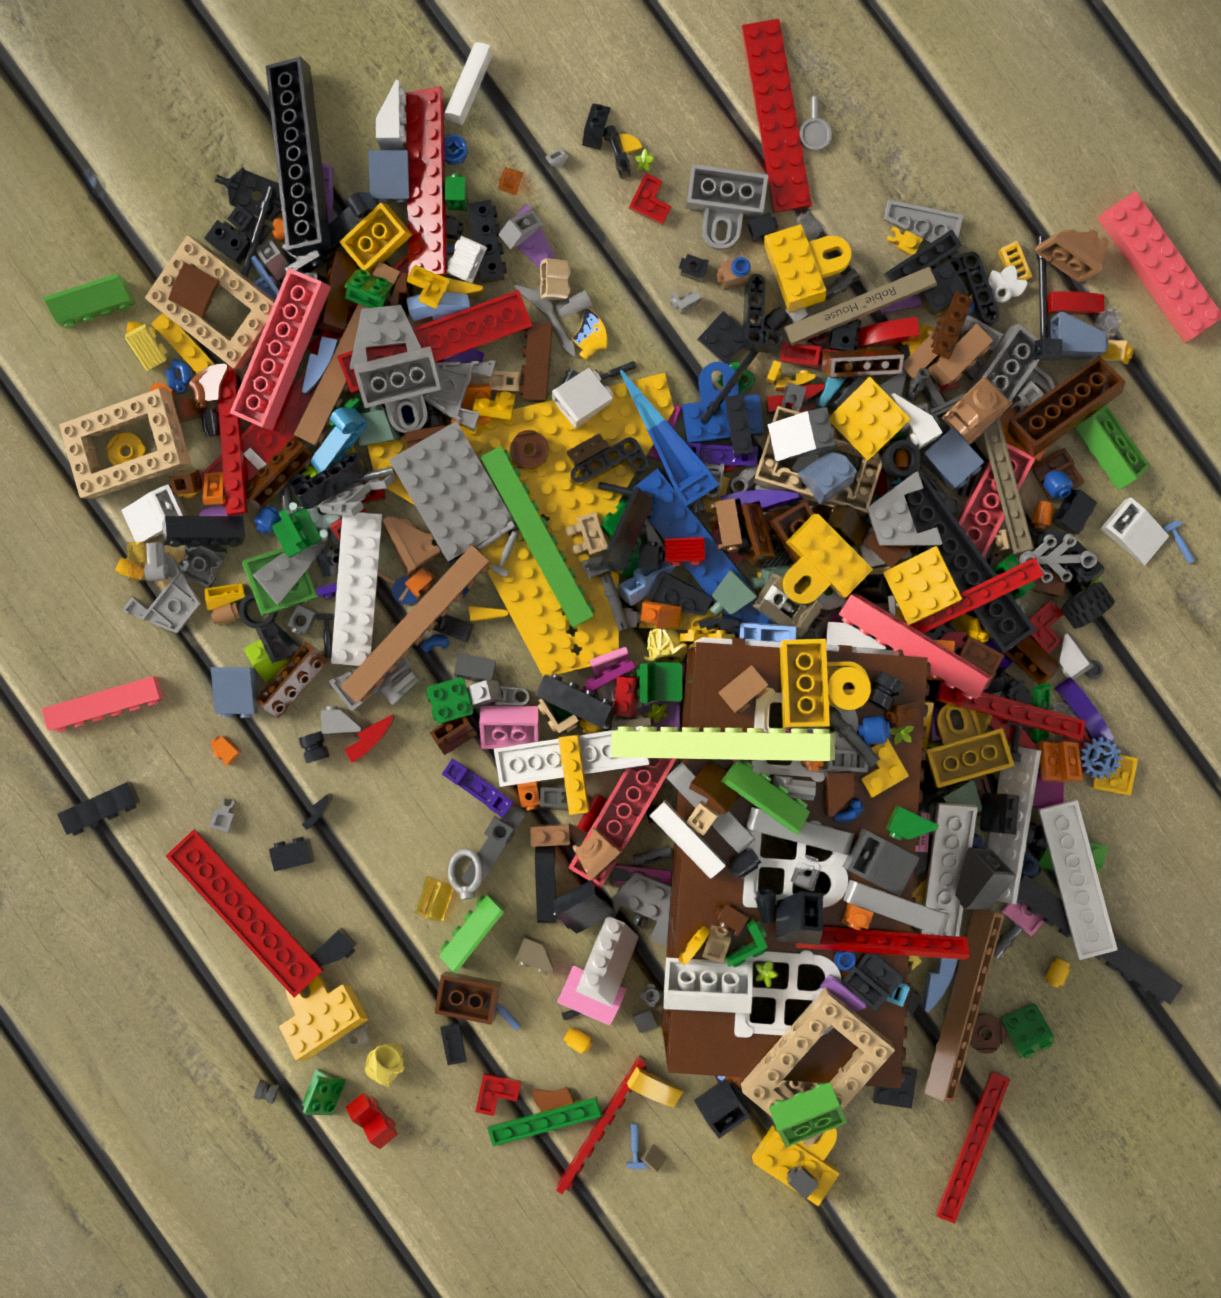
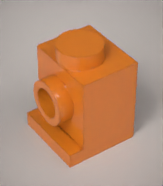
(420, 582)
(225, 749)
(531, 787)
(856, 917)

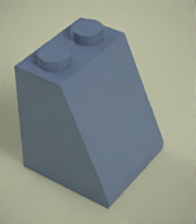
(389, 175)
(1078, 337)
(951, 459)
(828, 476)
(235, 691)

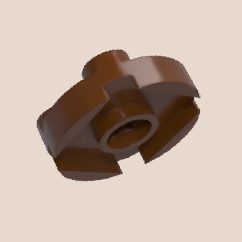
(537, 441)
(996, 1036)

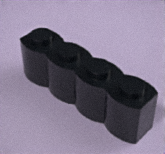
(98, 808)

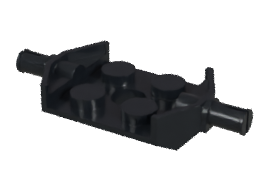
(243, 185)

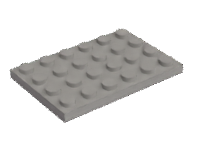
(451, 490)

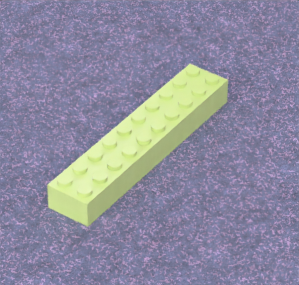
(731, 744)

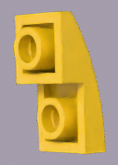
(802, 378)

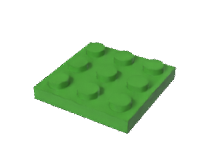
(301, 592)

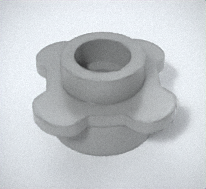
(656, 995)

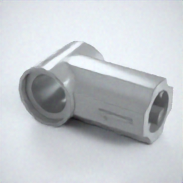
(745, 478)
(156, 566)
(396, 689)
(798, 788)

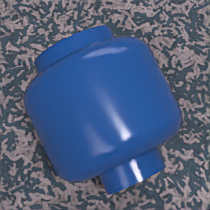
(1058, 484)
(266, 519)
(874, 730)

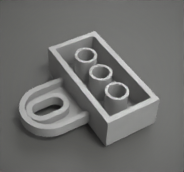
(725, 198)
(1013, 365)
(399, 382)

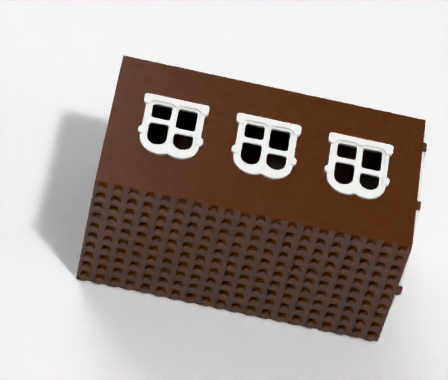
(730, 1041)

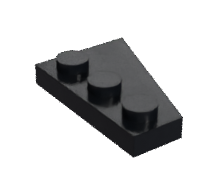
(678, 593)

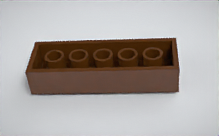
(1066, 406)

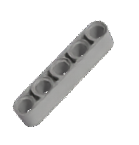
(726, 824)
(810, 834)
(896, 907)

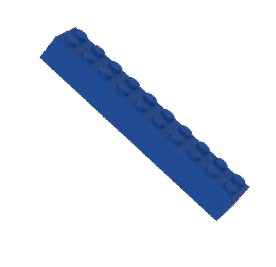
(676, 520)

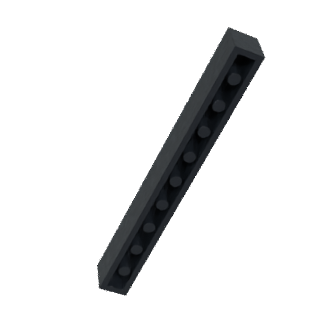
(1125, 959)

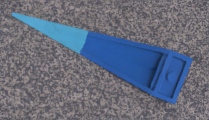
(684, 468)

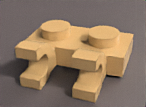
(591, 532)

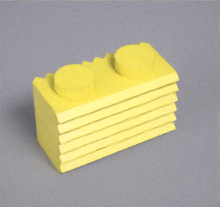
(146, 347)

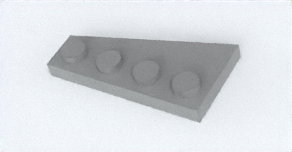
(922, 221)
(283, 572)
(337, 682)

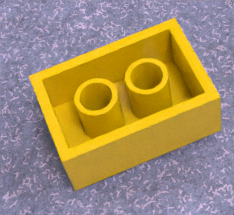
(376, 237)

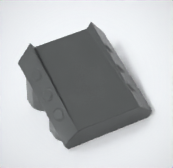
(202, 563)

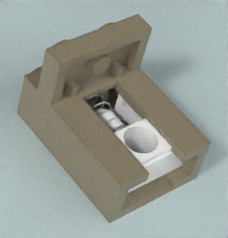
(797, 614)

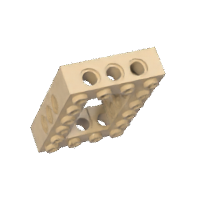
(234, 350)
(167, 432)
(786, 480)
(802, 1035)

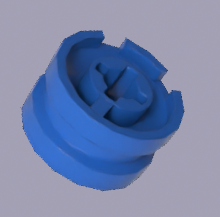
(459, 154)

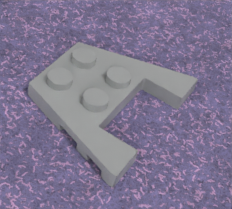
(382, 328)
(454, 381)
(348, 500)
(893, 519)
(173, 605)
(648, 898)

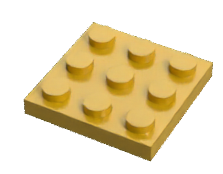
(869, 418)
(922, 585)

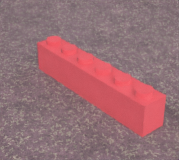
(102, 703)

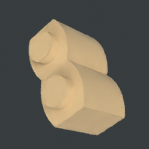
(554, 279)

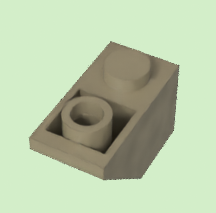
(535, 954)

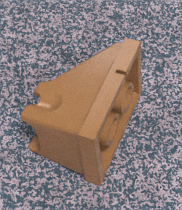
(1075, 252)
(977, 410)
(410, 543)
(597, 854)

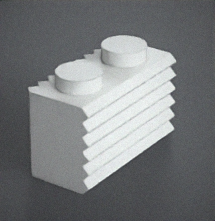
(466, 259)

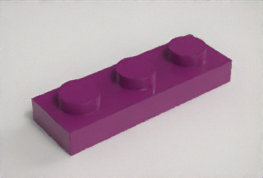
(610, 675)

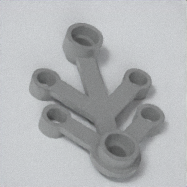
(1055, 557)

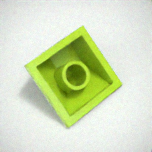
(261, 661)

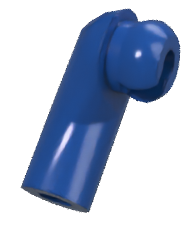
(185, 370)
(174, 382)
(435, 640)
(852, 812)

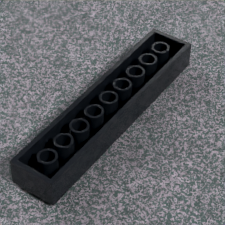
(298, 157)
(999, 618)

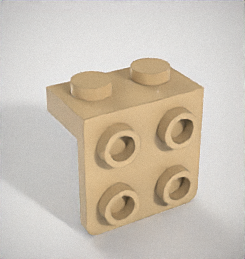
(569, 724)

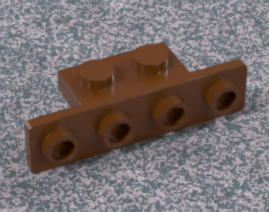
(950, 325)

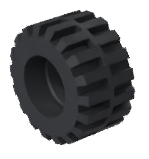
(1087, 605)

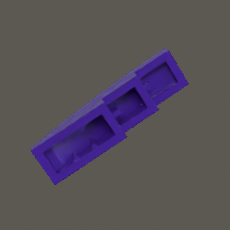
(767, 498)

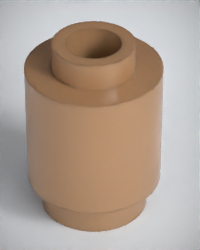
(225, 614)

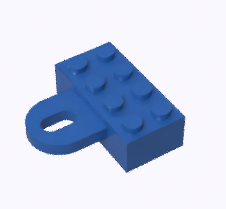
(718, 427)

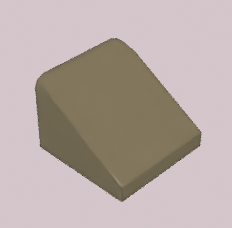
(653, 1158)

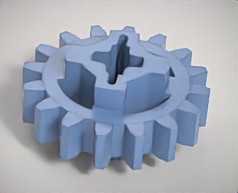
(1096, 751)

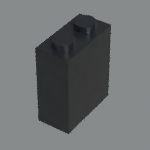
(583, 907)

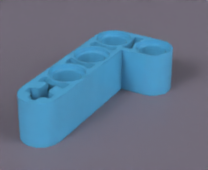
(347, 429)

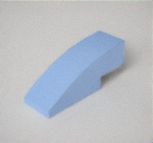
(448, 305)
(318, 363)
(642, 583)
(767, 632)
(937, 982)

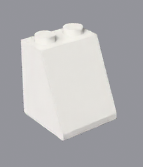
(582, 397)

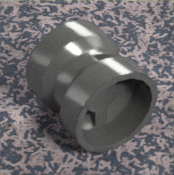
(266, 1091)

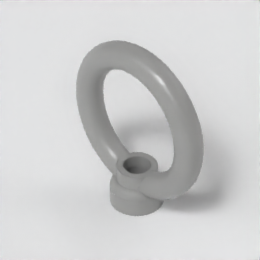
(465, 892)

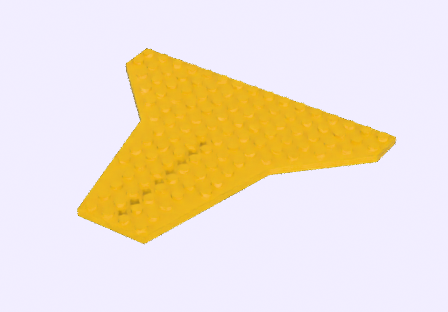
(550, 485)

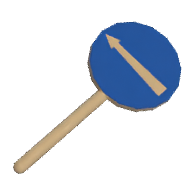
(399, 590)

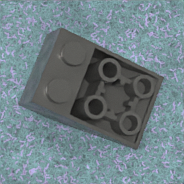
(880, 862)

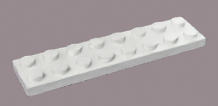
(356, 588)
(543, 759)
(1018, 781)
(946, 861)
(1077, 879)

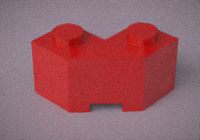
(375, 1123)

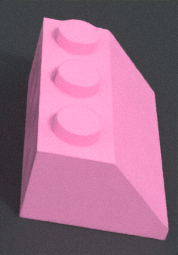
(508, 726)
(587, 1005)

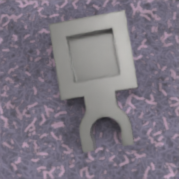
(1027, 395)
(222, 818)

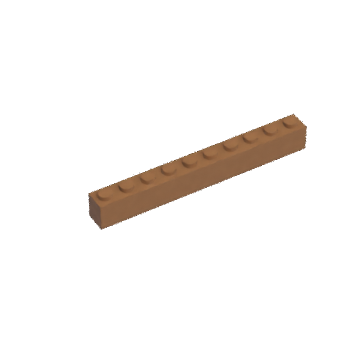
(333, 382)
(415, 624)
(964, 1005)

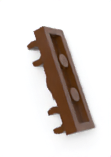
(757, 531)

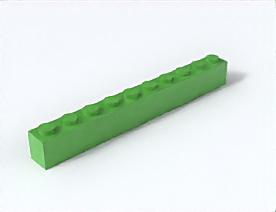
(537, 537)

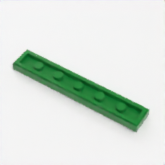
(545, 1121)

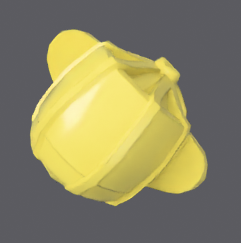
(665, 644)
(385, 1063)

